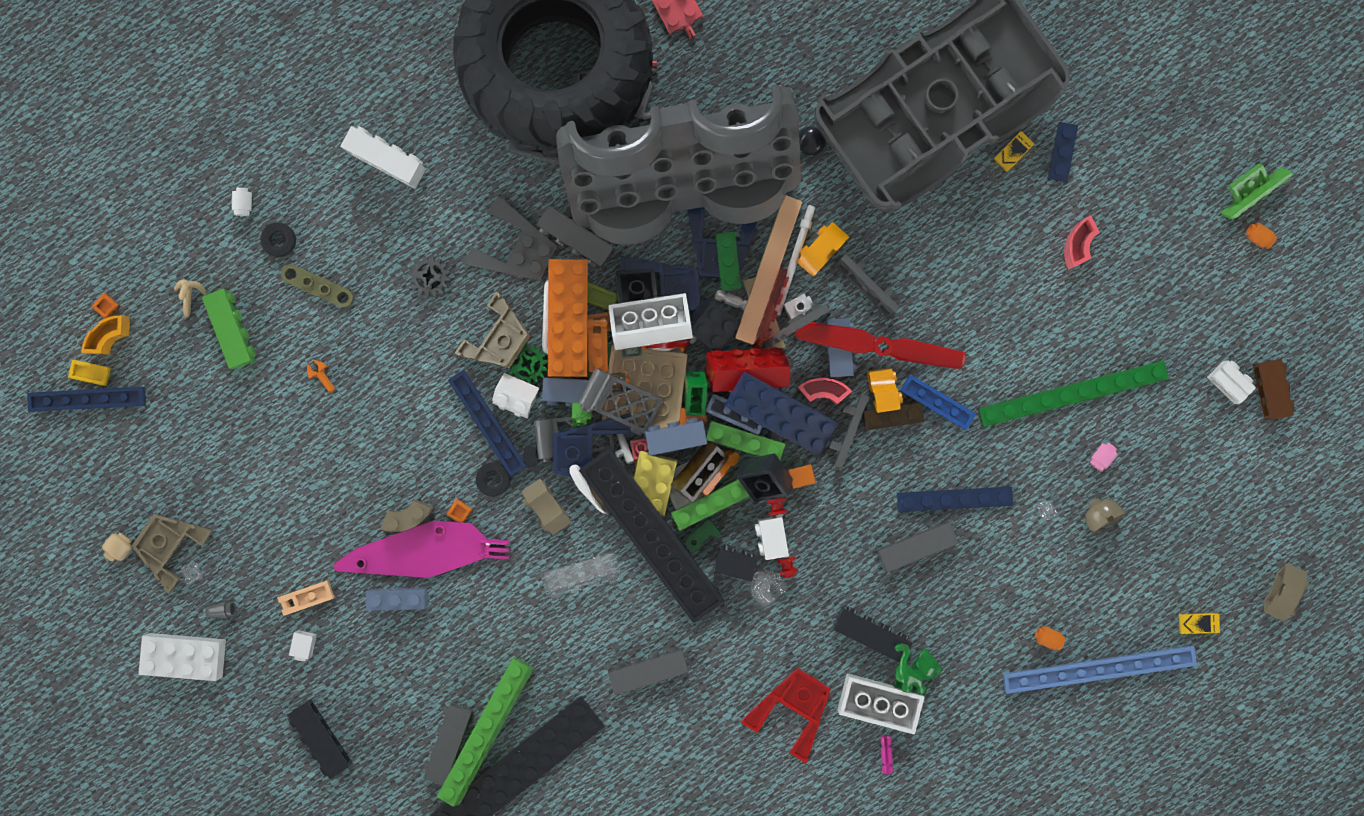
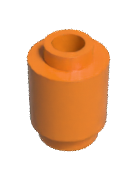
(1261, 235)
(1049, 638)

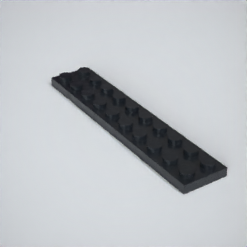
(651, 534)
(527, 761)

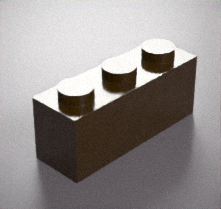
(906, 415)
(699, 471)

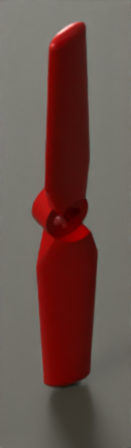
(860, 341)

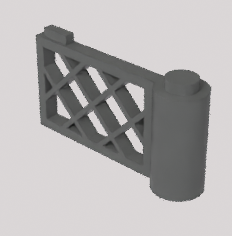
(597, 394)
(544, 436)

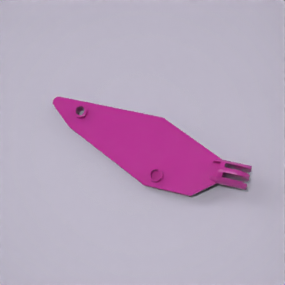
(424, 551)

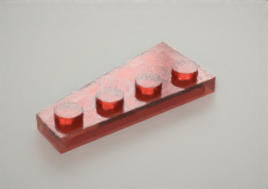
(770, 313)

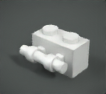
(515, 395)

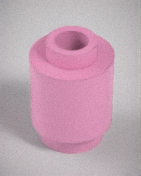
(1104, 456)

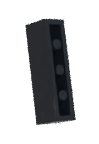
(870, 634)
(320, 739)

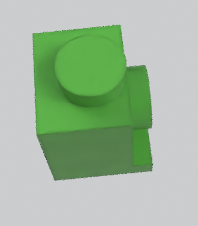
(579, 416)

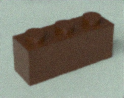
(1273, 389)

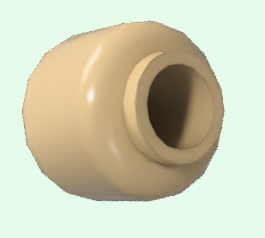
(117, 547)

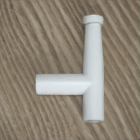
(624, 451)

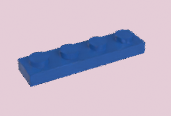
(937, 402)

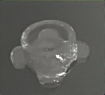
(1046, 511)
(193, 568)

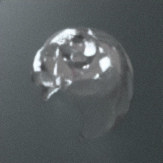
(765, 586)

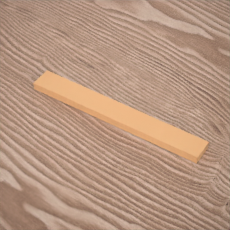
(768, 270)

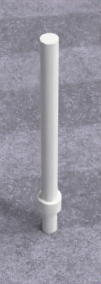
(805, 225)

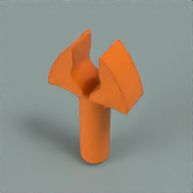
(321, 375)

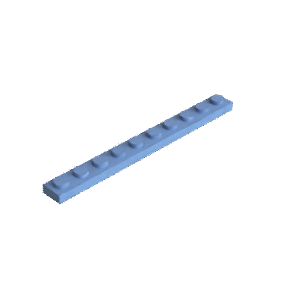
(1099, 669)

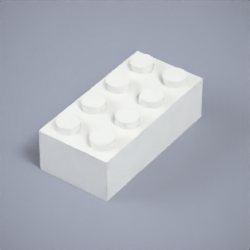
(383, 157)
(650, 321)
(182, 657)
(880, 704)

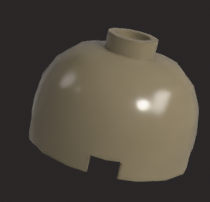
(1102, 514)

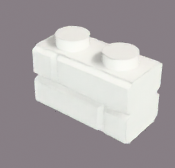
(1232, 381)

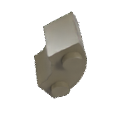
(546, 507)
(409, 518)
(1286, 592)

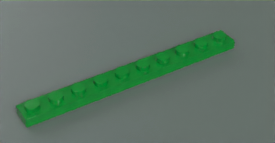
(1073, 393)

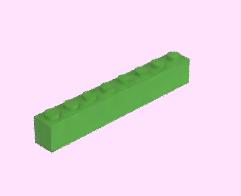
(485, 732)

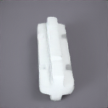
(730, 299)

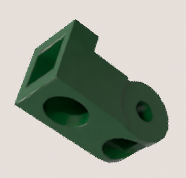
(700, 534)

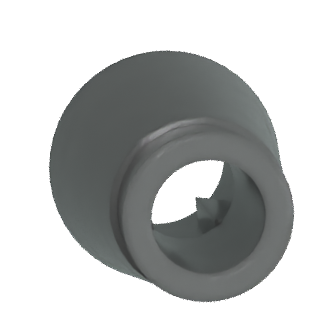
(222, 610)

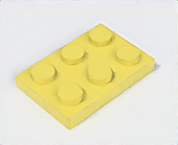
(655, 476)

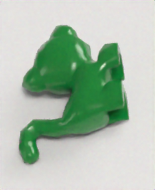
(923, 668)

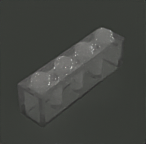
(581, 573)

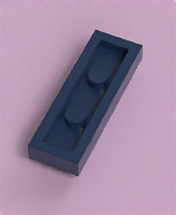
(1062, 152)

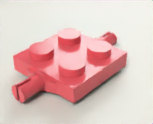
(678, 14)

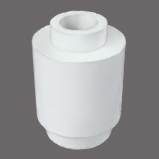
(241, 202)

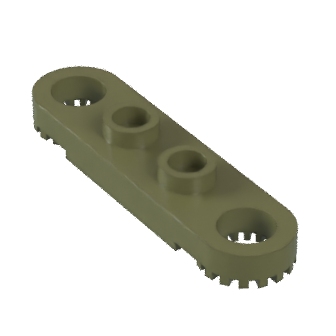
(317, 286)

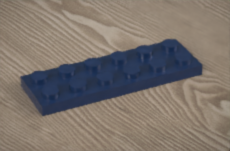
(781, 413)

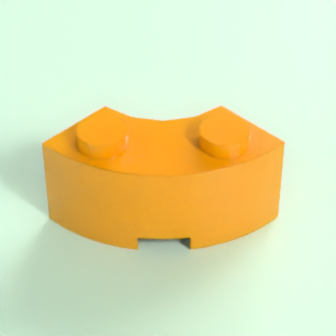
(822, 249)
(105, 334)
(883, 387)

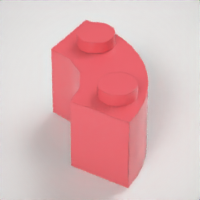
(1078, 242)
(824, 388)

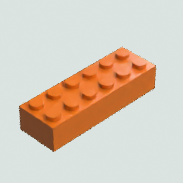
(567, 317)

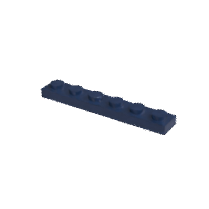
(86, 399)
(487, 423)
(954, 499)

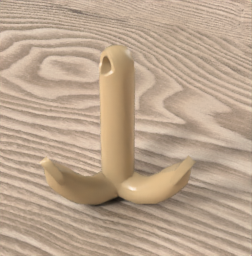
(186, 293)

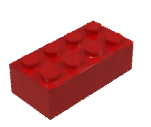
(727, 367)

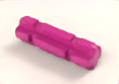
(886, 753)

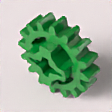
(535, 359)

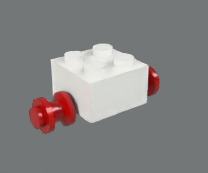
(773, 538)

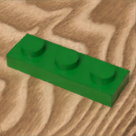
(728, 261)

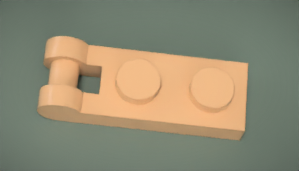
(306, 597)

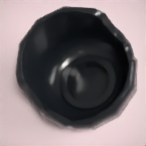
(811, 140)

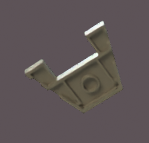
(503, 340)
(160, 541)

